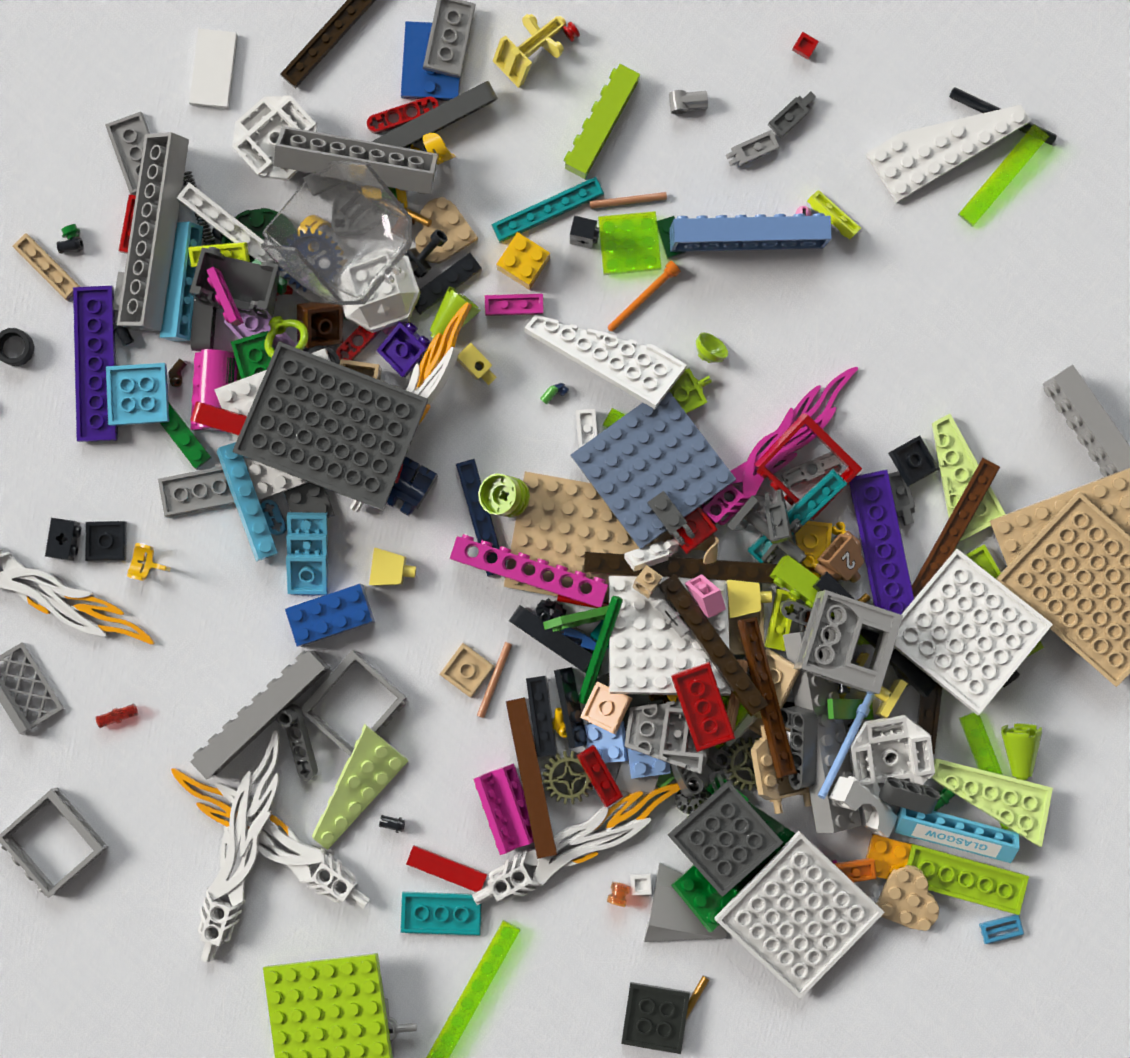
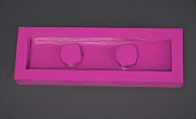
(224, 296)
(513, 304)

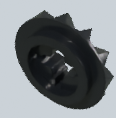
(544, 607)

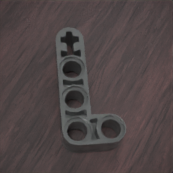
(803, 731)

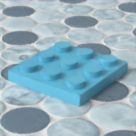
(137, 394)

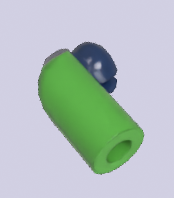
(553, 390)

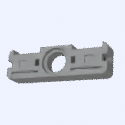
(799, 474)

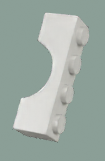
(851, 795)

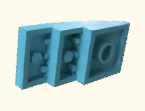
(307, 553)

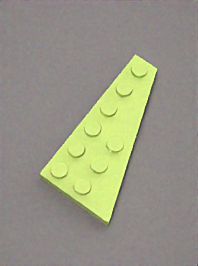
(956, 470)
(362, 779)
(1009, 800)

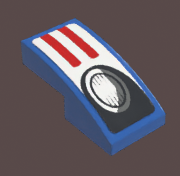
(587, 641)

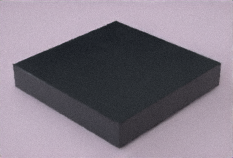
(913, 461)
(106, 541)

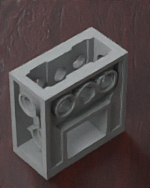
(842, 641)

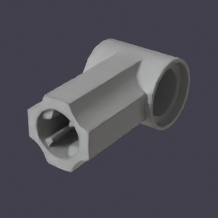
(683, 101)

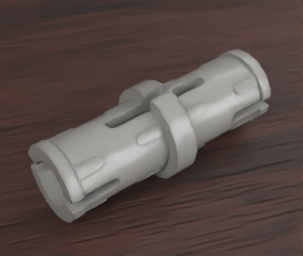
(672, 618)

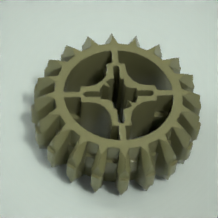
(740, 766)
(551, 780)

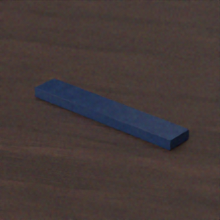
(480, 518)

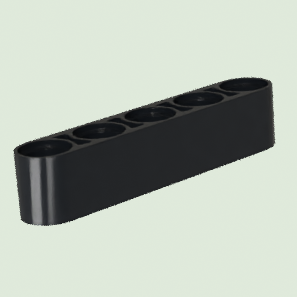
(553, 640)

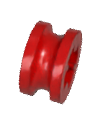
(571, 31)

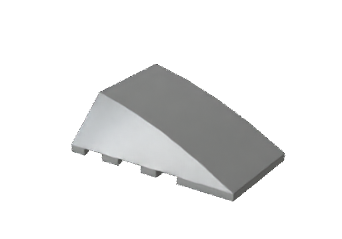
(664, 734)
(671, 916)

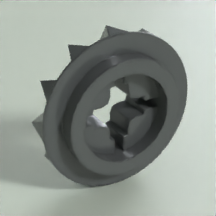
(682, 802)

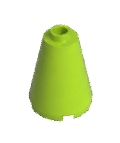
(450, 305)
(1021, 748)

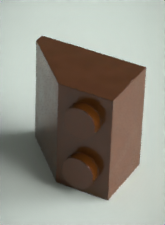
(323, 323)

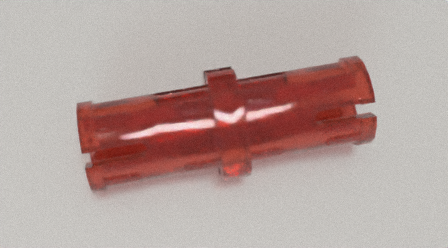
(116, 715)

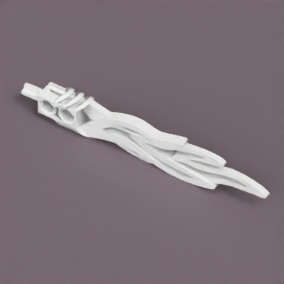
(233, 837)

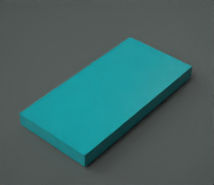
(440, 913)

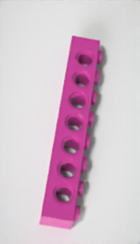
(464, 543)

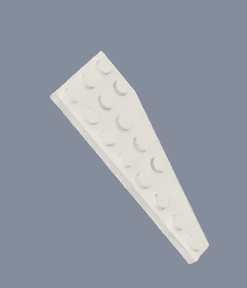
(929, 152)
(632, 367)

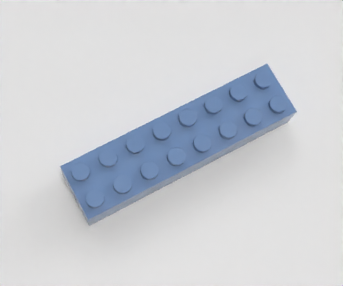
(750, 232)

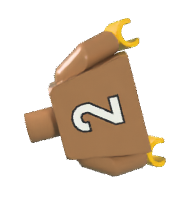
(841, 557)

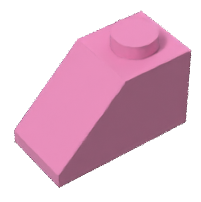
(706, 595)

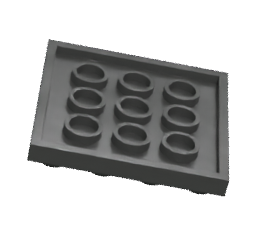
(725, 838)

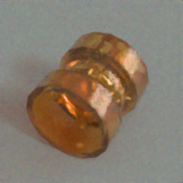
(618, 895)

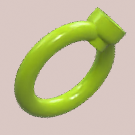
(278, 326)

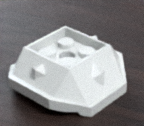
(260, 126)
(389, 302)
(897, 735)

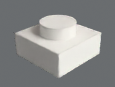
(640, 884)

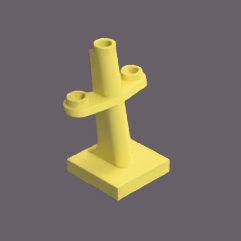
(514, 60)
(888, 697)

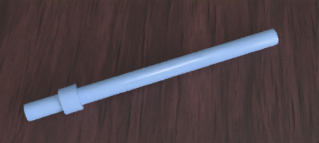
(862, 711)

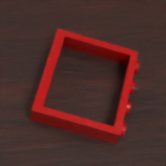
(852, 467)

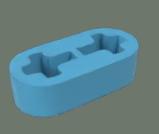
(277, 515)

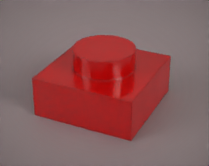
(805, 45)

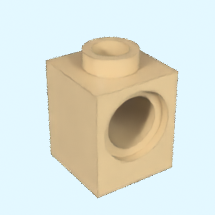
(647, 581)

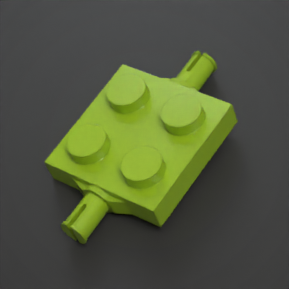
(689, 391)

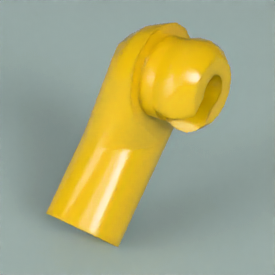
(558, 722)

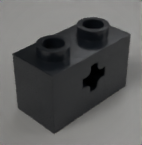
(584, 232)
(60, 529)

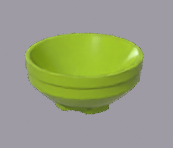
(711, 348)

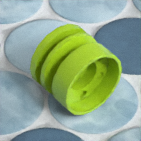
(500, 487)

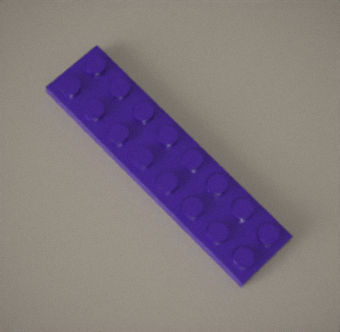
(93, 353)
(882, 541)

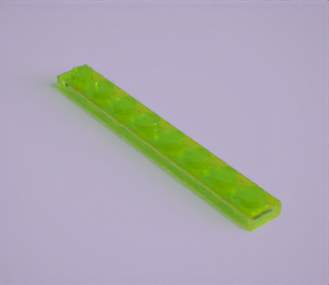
(474, 991)

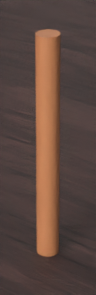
(628, 200)
(494, 680)

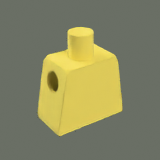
(470, 356)
(389, 569)
(745, 598)

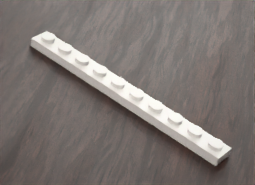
(233, 230)

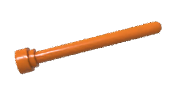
(671, 270)

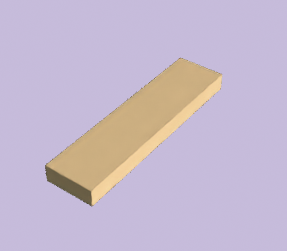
(45, 266)

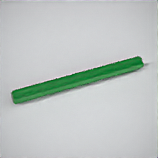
(600, 648)

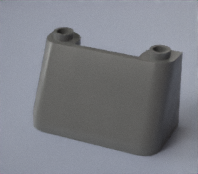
(249, 283)

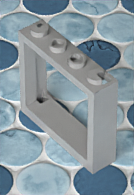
(385, 719)
(21, 858)

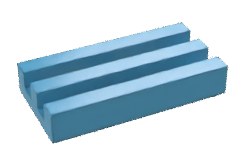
(985, 933)

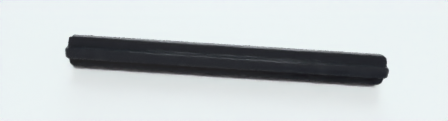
(984, 107)

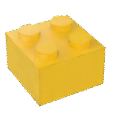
(523, 261)

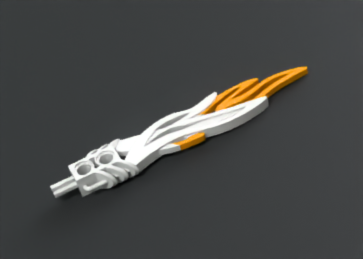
(434, 368)
(55, 604)
(589, 848)
(297, 863)

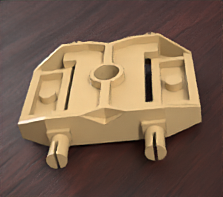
(768, 785)

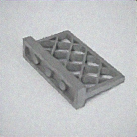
(9, 702)

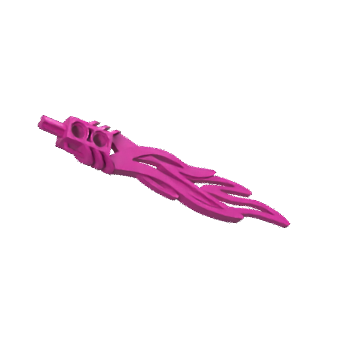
(745, 471)

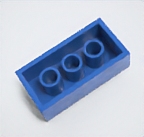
(329, 615)

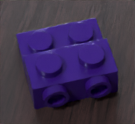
(404, 348)

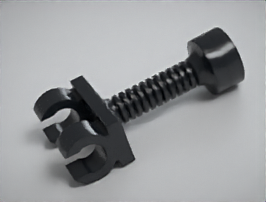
(438, 238)

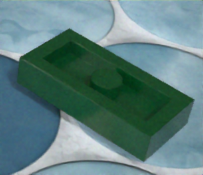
(664, 232)

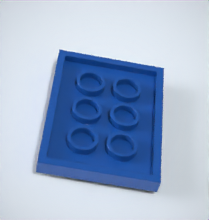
(416, 81)

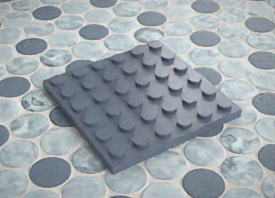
(649, 455)

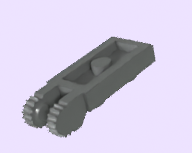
(670, 516)
(777, 518)

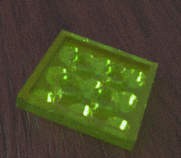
(629, 243)

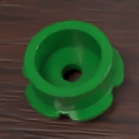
(70, 231)

